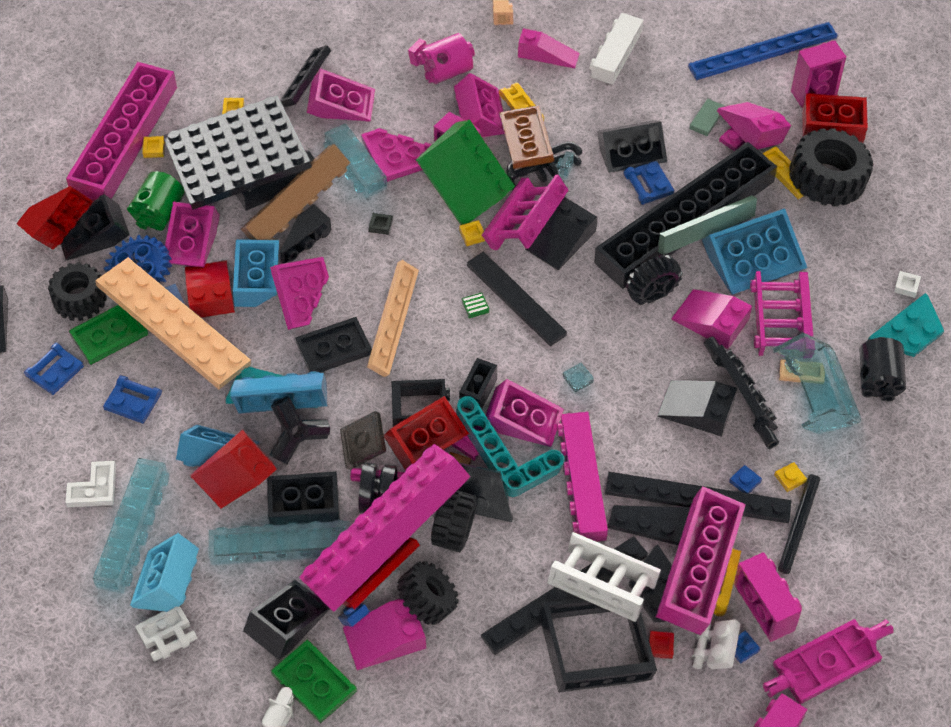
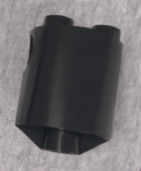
(882, 368)

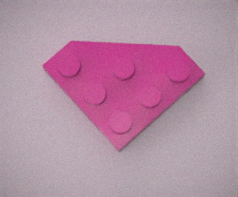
(393, 153)
(299, 289)

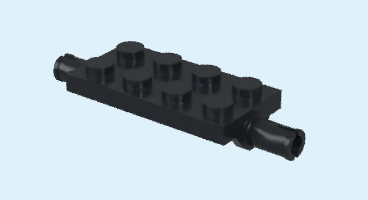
(764, 416)

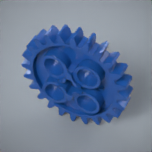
(149, 253)

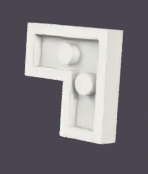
(97, 491)

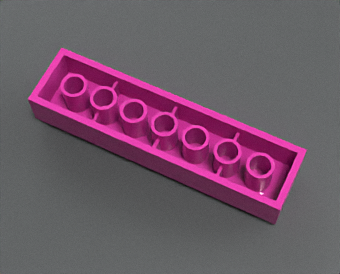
(122, 131)
(384, 527)

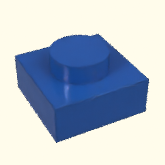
(745, 480)
(352, 616)

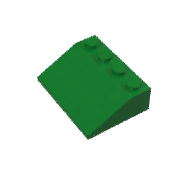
(465, 172)

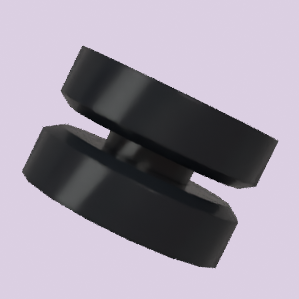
(372, 486)

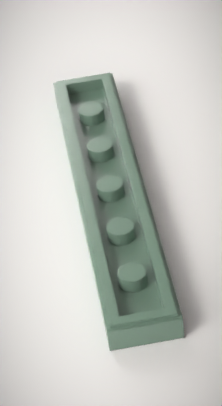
(707, 224)

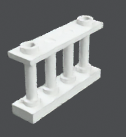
(599, 592)

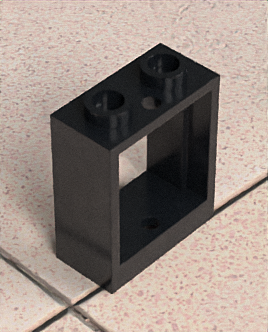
(415, 388)

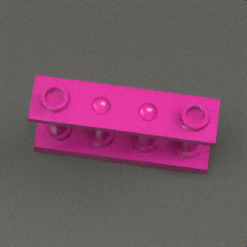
(514, 208)
(801, 305)

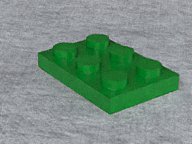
(107, 334)
(314, 681)

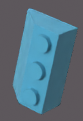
(165, 575)

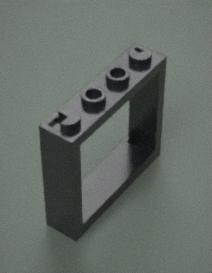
(600, 676)

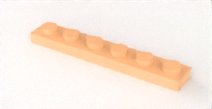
(393, 318)

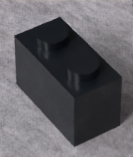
(479, 382)

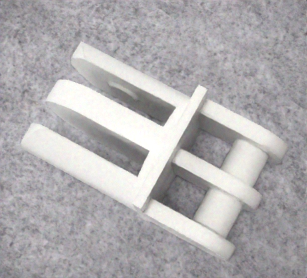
(279, 710)

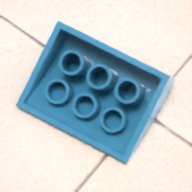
(753, 246)

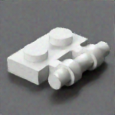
(162, 627)
(722, 646)

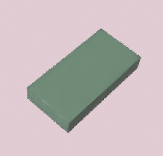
(706, 117)

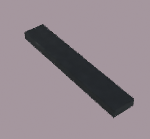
(517, 299)

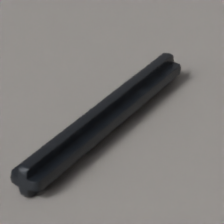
(799, 524)

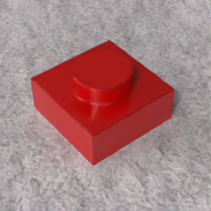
(662, 644)

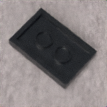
(333, 345)

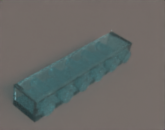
(130, 526)
(273, 542)

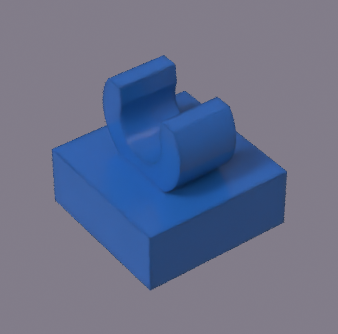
(745, 647)

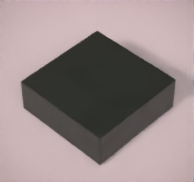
(380, 223)

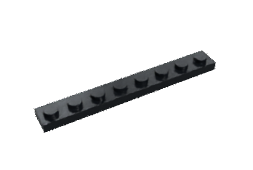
(683, 494)
(528, 619)

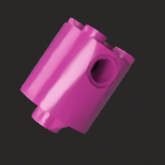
(446, 58)

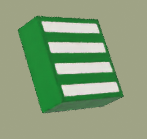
(475, 305)

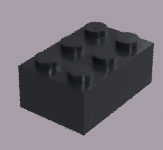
(303, 498)

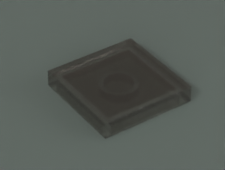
(363, 440)

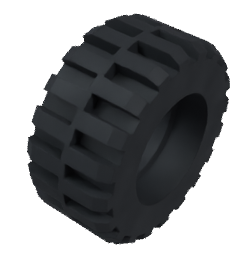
(836, 150)

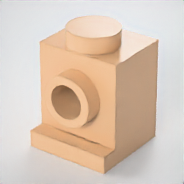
(502, 12)

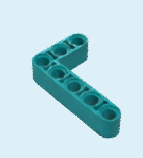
(502, 455)

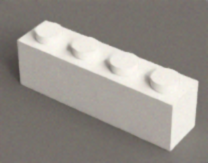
(616, 48)

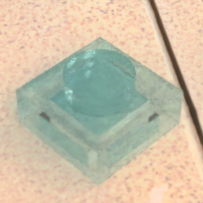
(565, 164)
(578, 377)

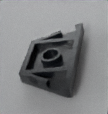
(489, 492)
(651, 596)

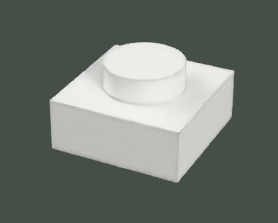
(907, 284)

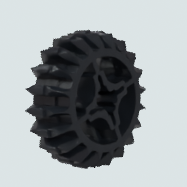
(654, 279)

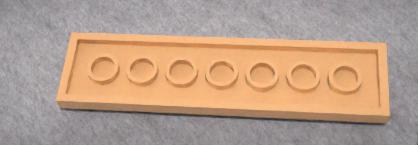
(173, 323)

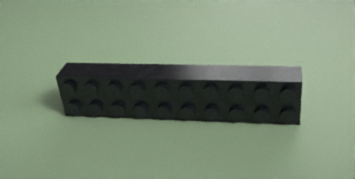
(730, 180)

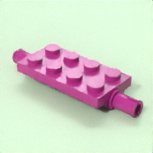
(828, 660)

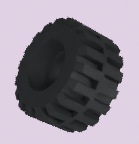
(78, 304)
(454, 522)

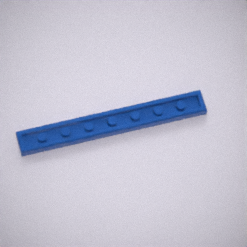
(762, 50)

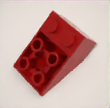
(54, 216)

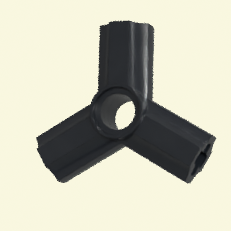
(289, 418)

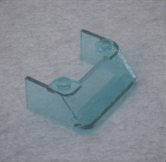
(822, 382)

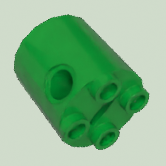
(155, 200)

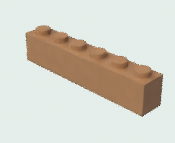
(297, 195)

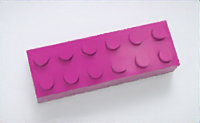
(701, 561)

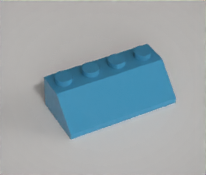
(259, 394)

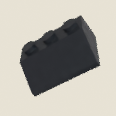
(632, 145)

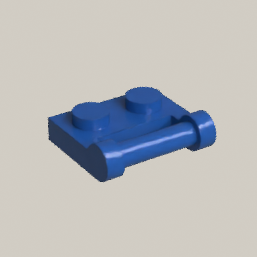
(653, 178)
(58, 373)
(129, 405)

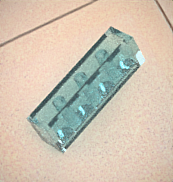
(362, 168)

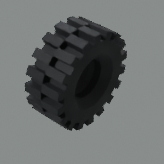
(427, 593)

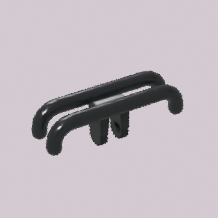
(552, 169)

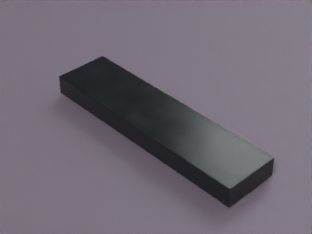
(305, 76)

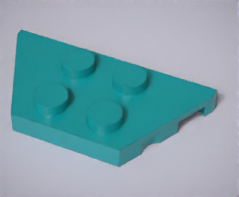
(914, 326)

